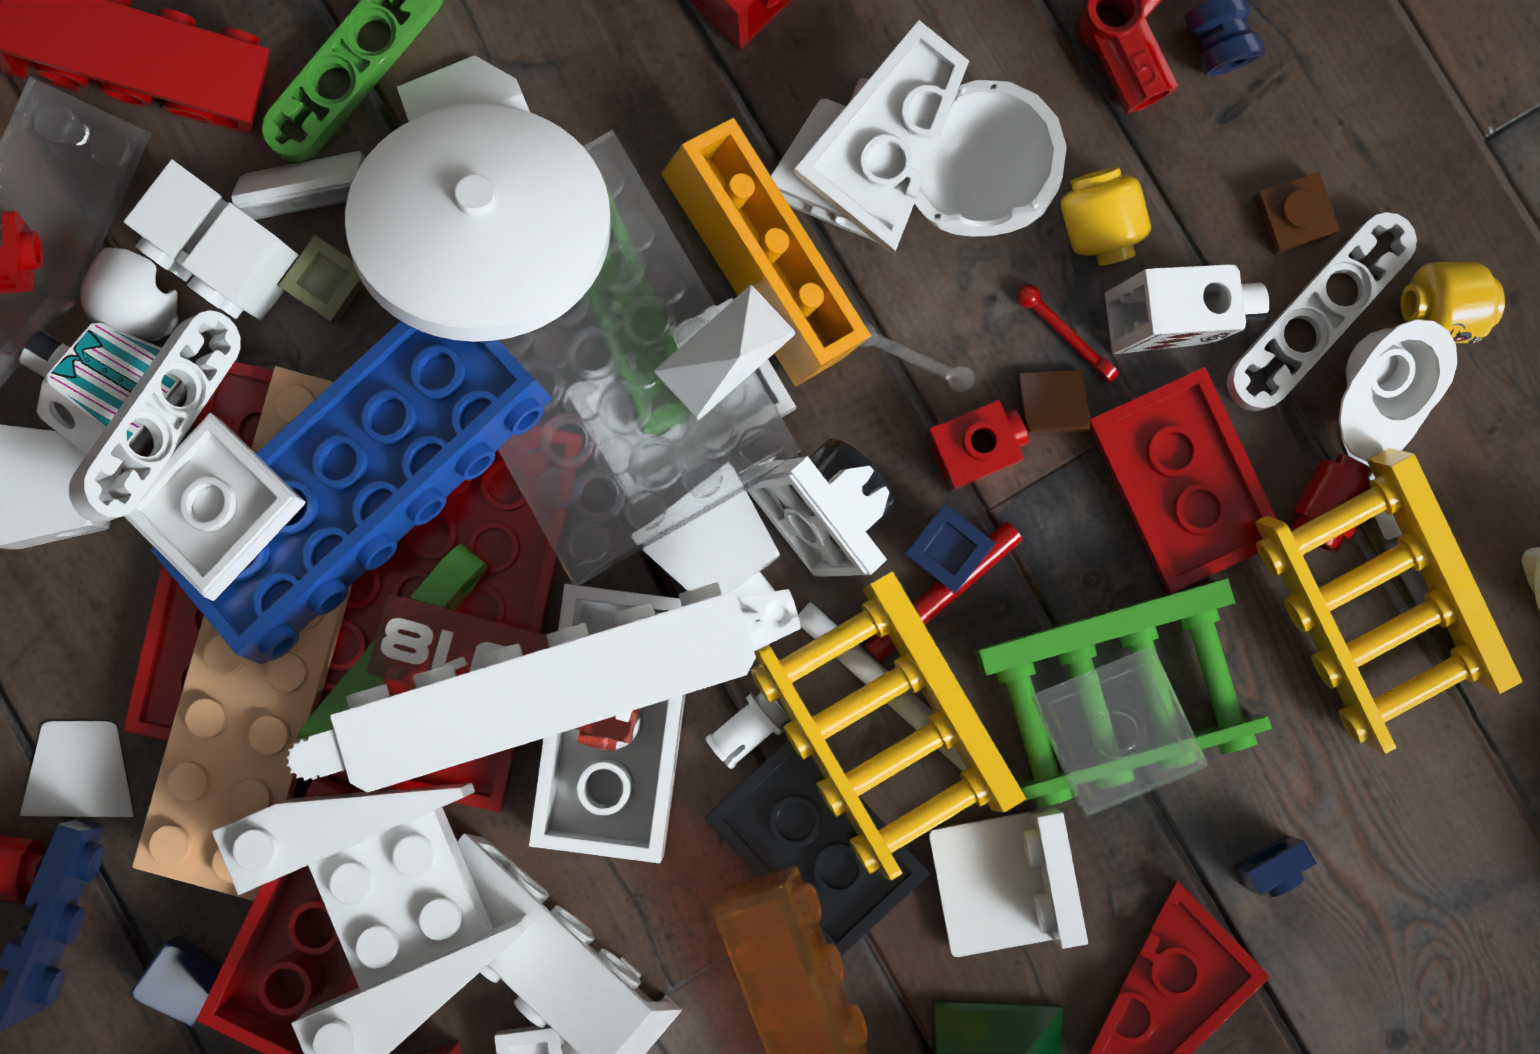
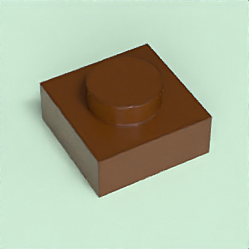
(1296, 213)

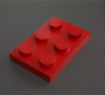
(1183, 479)

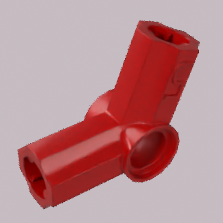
(1129, 53)

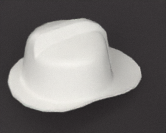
(1394, 385)

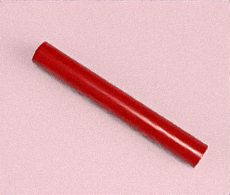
(938, 597)

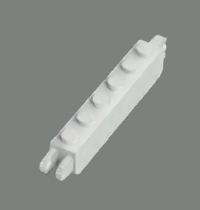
(548, 690)

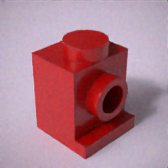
(960, 461)

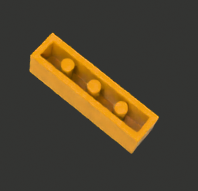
(764, 246)

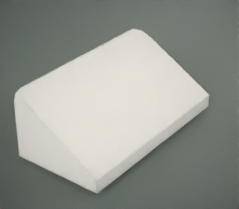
(296, 186)

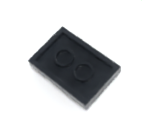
(783, 822)

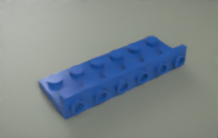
(370, 466)

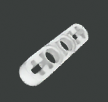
(1323, 314)
(150, 408)

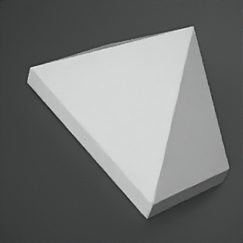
(724, 352)

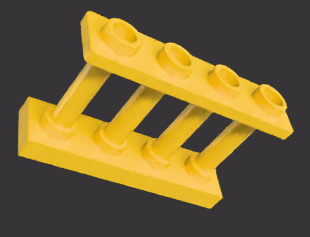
(1451, 600)
(949, 726)

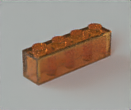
(788, 967)

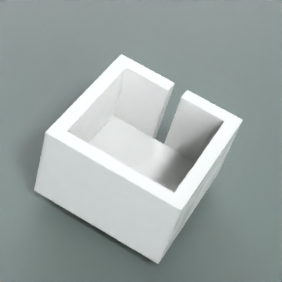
(200, 234)

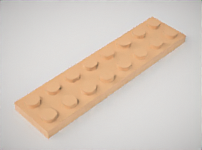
(236, 717)

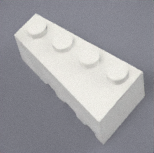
(555, 971)

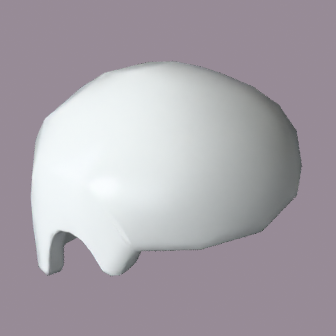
(124, 295)

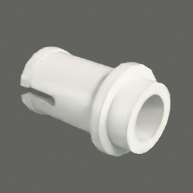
(747, 729)

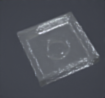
(1119, 731)

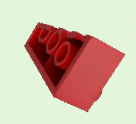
(137, 57)

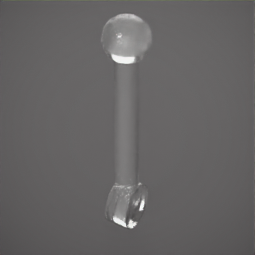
(959, 378)

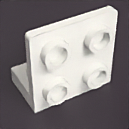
(1007, 882)

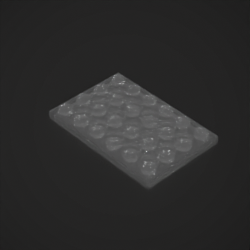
(615, 447)

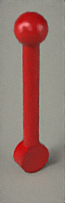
(1030, 297)

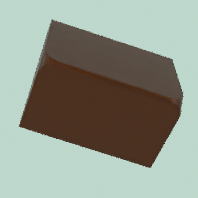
(1053, 402)

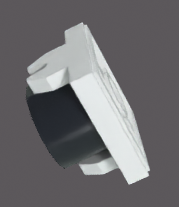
(828, 500)

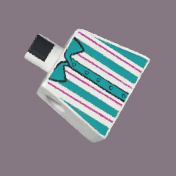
(91, 382)

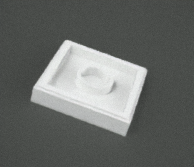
(214, 507)

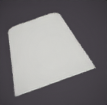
(78, 772)

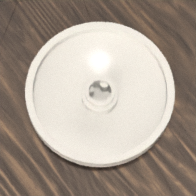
(478, 222)

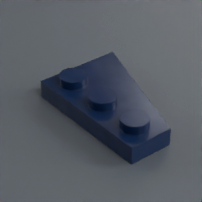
(53, 899)

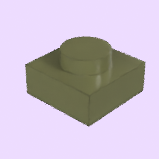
(323, 280)

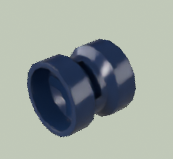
(1224, 35)

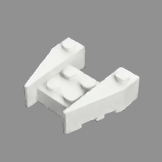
(392, 896)

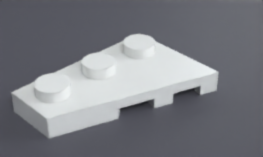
(886, 136)

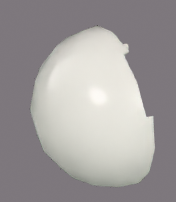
(993, 161)

